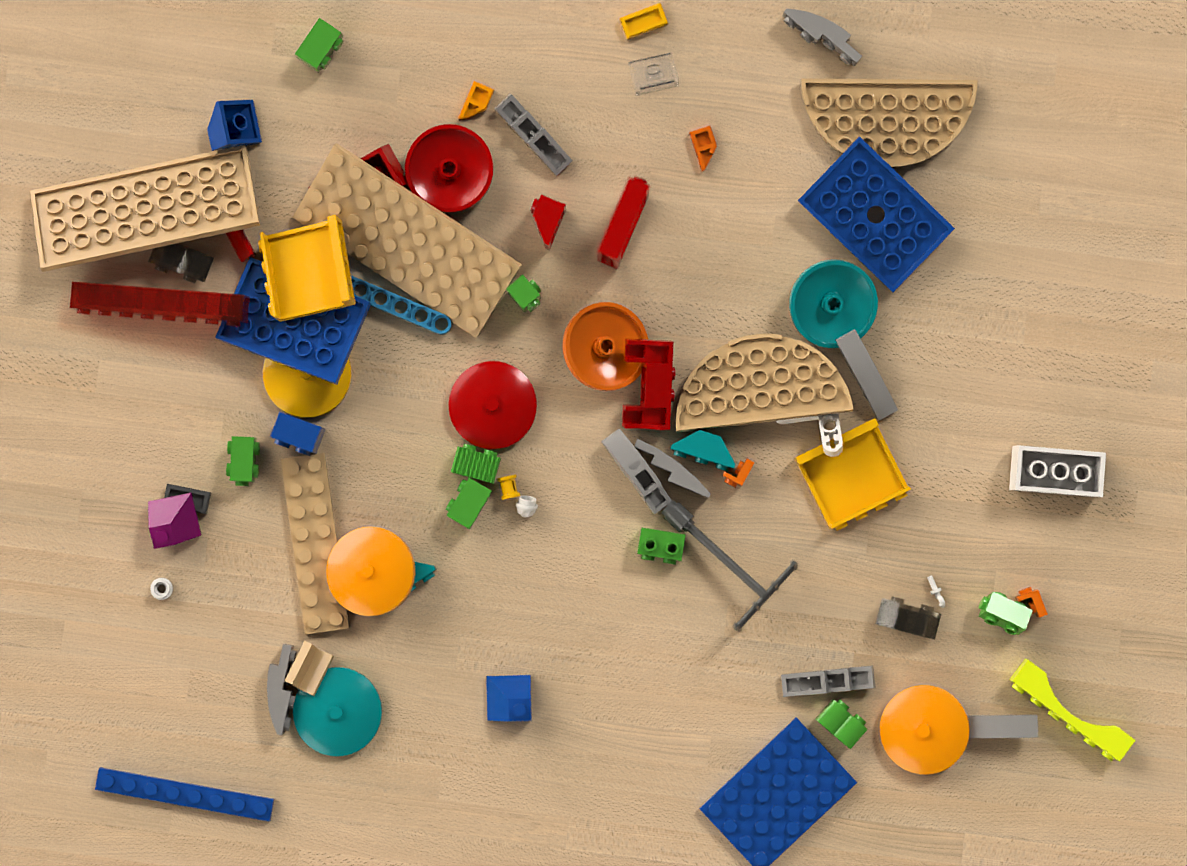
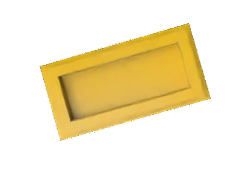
(643, 21)

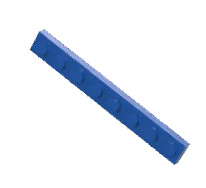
(184, 794)

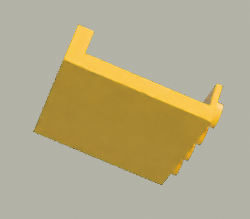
(307, 270)
(855, 479)

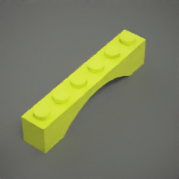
(1035, 683)

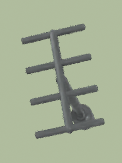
(682, 520)

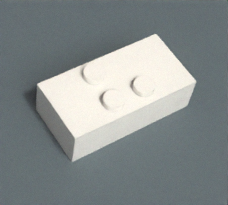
(1057, 471)

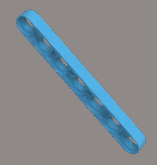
(412, 307)

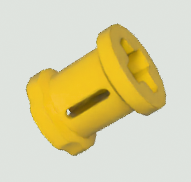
(508, 487)

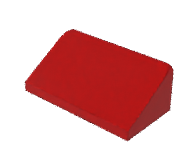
(241, 245)

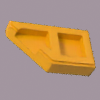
(476, 101)

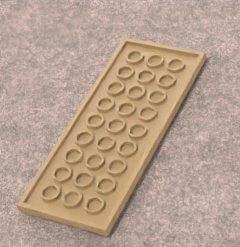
(144, 208)
(409, 240)

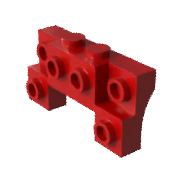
(656, 384)

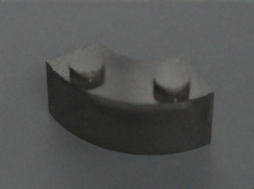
(183, 261)
(908, 618)

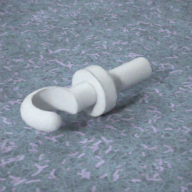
(936, 591)

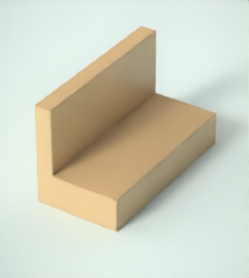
(309, 668)

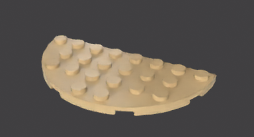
(895, 117)
(760, 382)

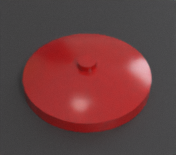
(449, 168)
(492, 405)

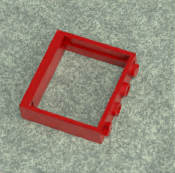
(623, 222)

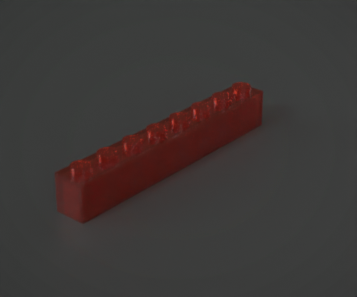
(159, 302)

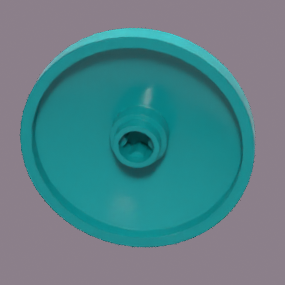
(832, 301)
(341, 713)

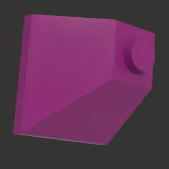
(173, 520)

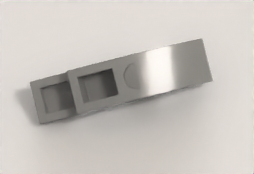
(816, 27)
(637, 470)
(279, 698)

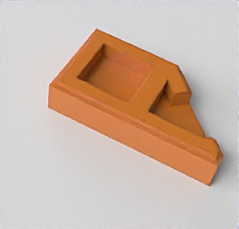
(704, 145)

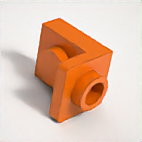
(742, 470)
(1035, 603)

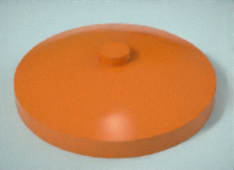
(597, 346)

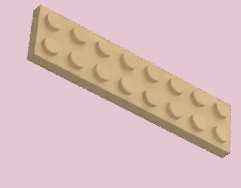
(313, 540)

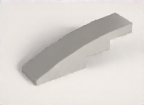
(533, 134)
(866, 374)
(679, 474)
(828, 681)
(1003, 726)

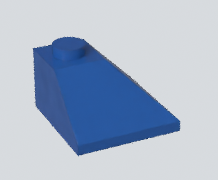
(233, 125)
(509, 698)

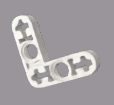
(825, 434)

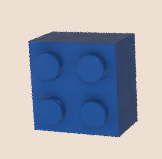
(297, 433)

